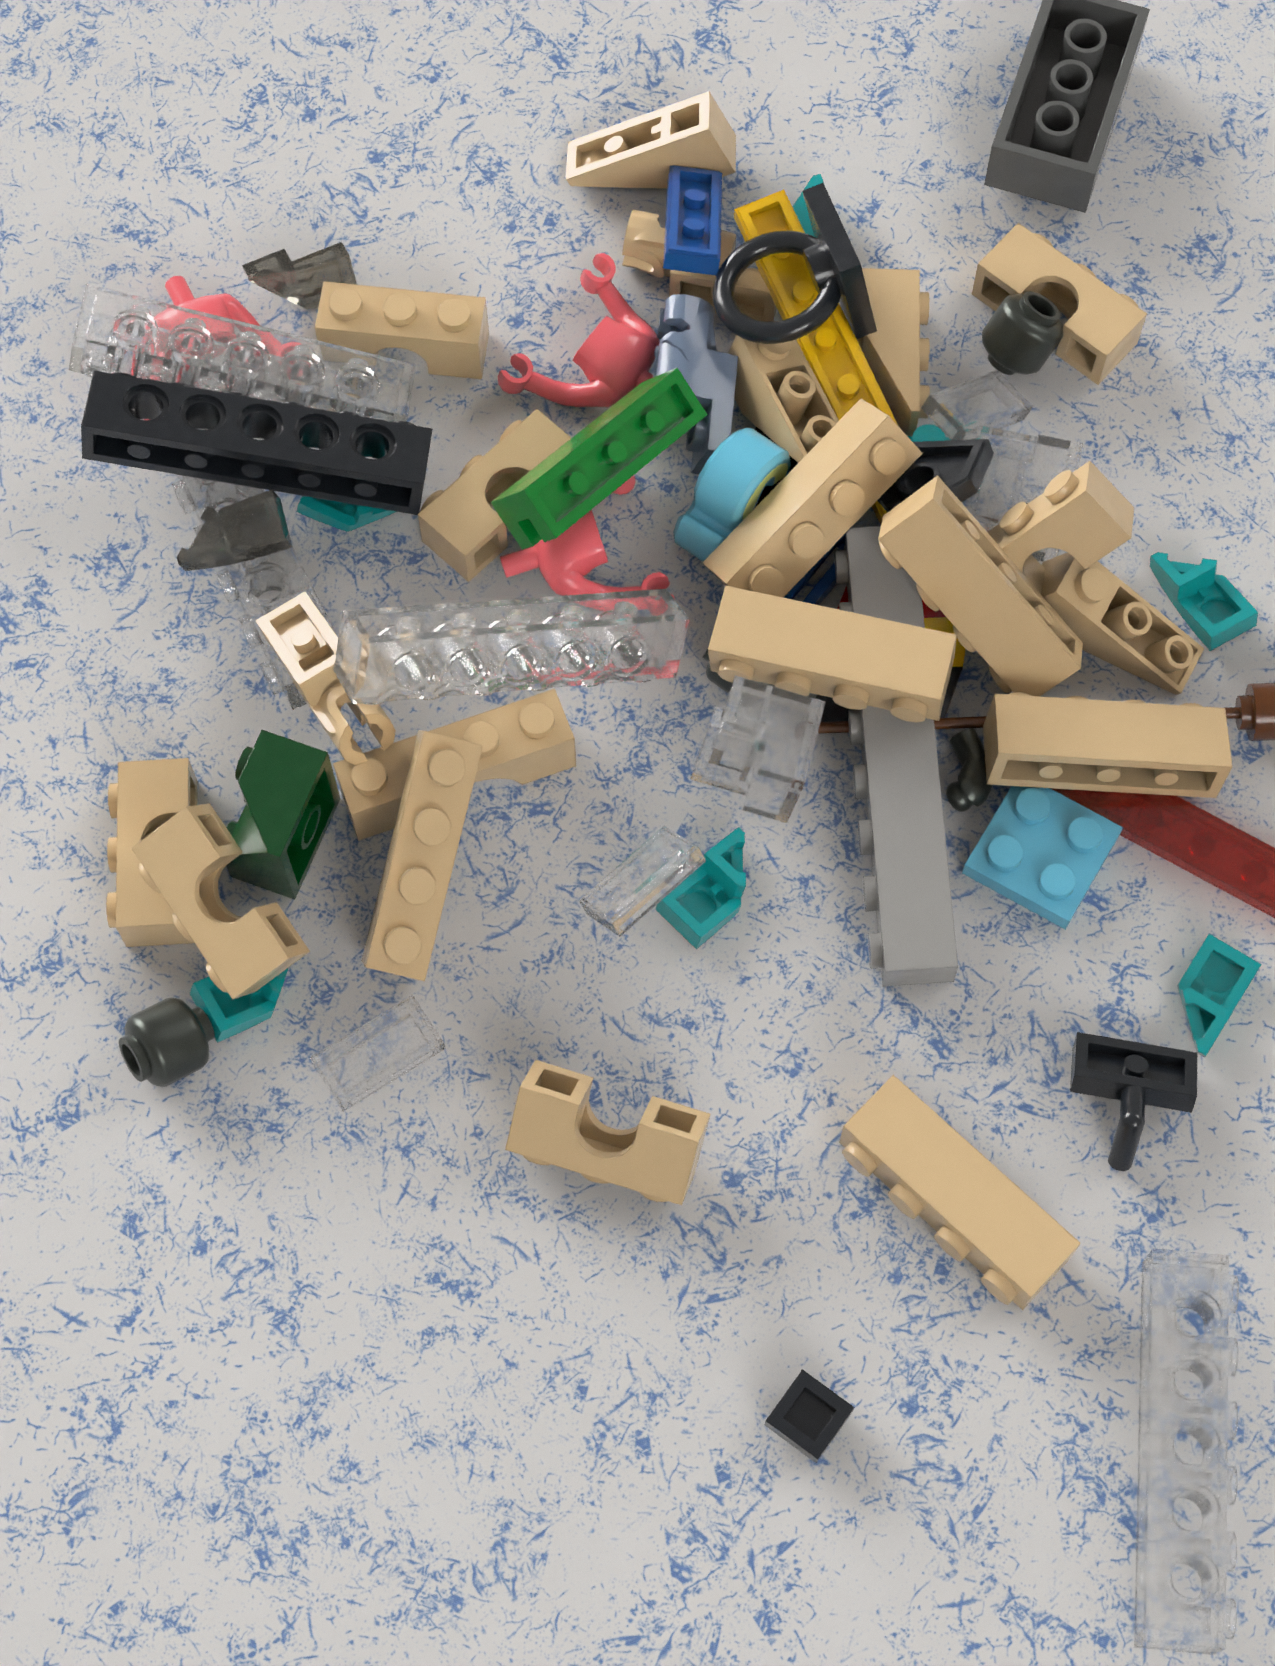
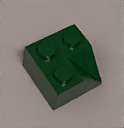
(286, 812)

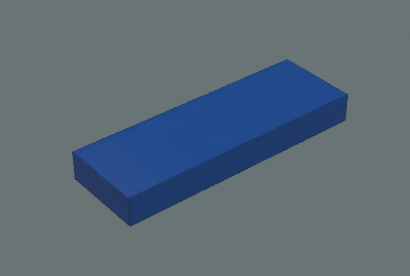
(693, 220)

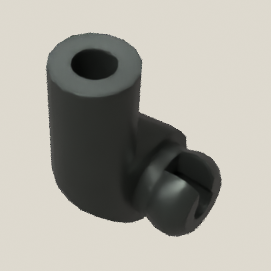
(972, 783)

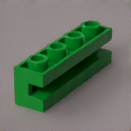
(599, 459)

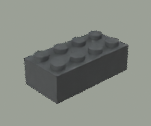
(1066, 100)

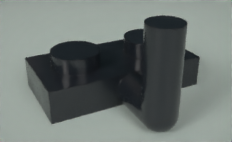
(1137, 1077)

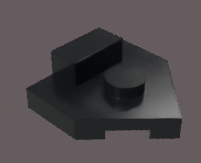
(957, 463)

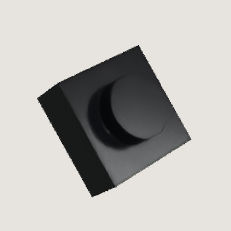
(809, 1416)

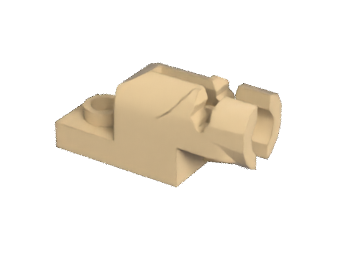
(645, 252)
(308, 653)

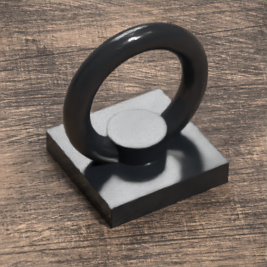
(832, 268)

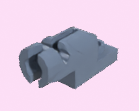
(690, 345)

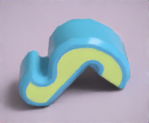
(729, 489)

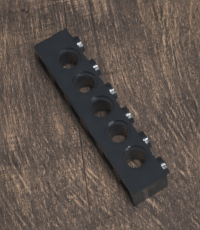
(229, 454)

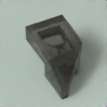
(303, 278)
(238, 533)

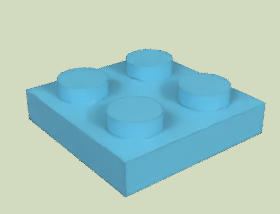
(1042, 852)

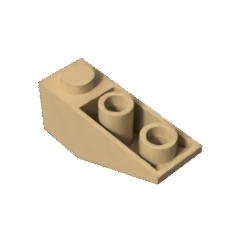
(896, 349)
(781, 395)
(1119, 623)

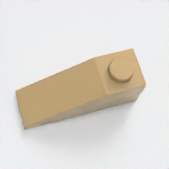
(645, 147)

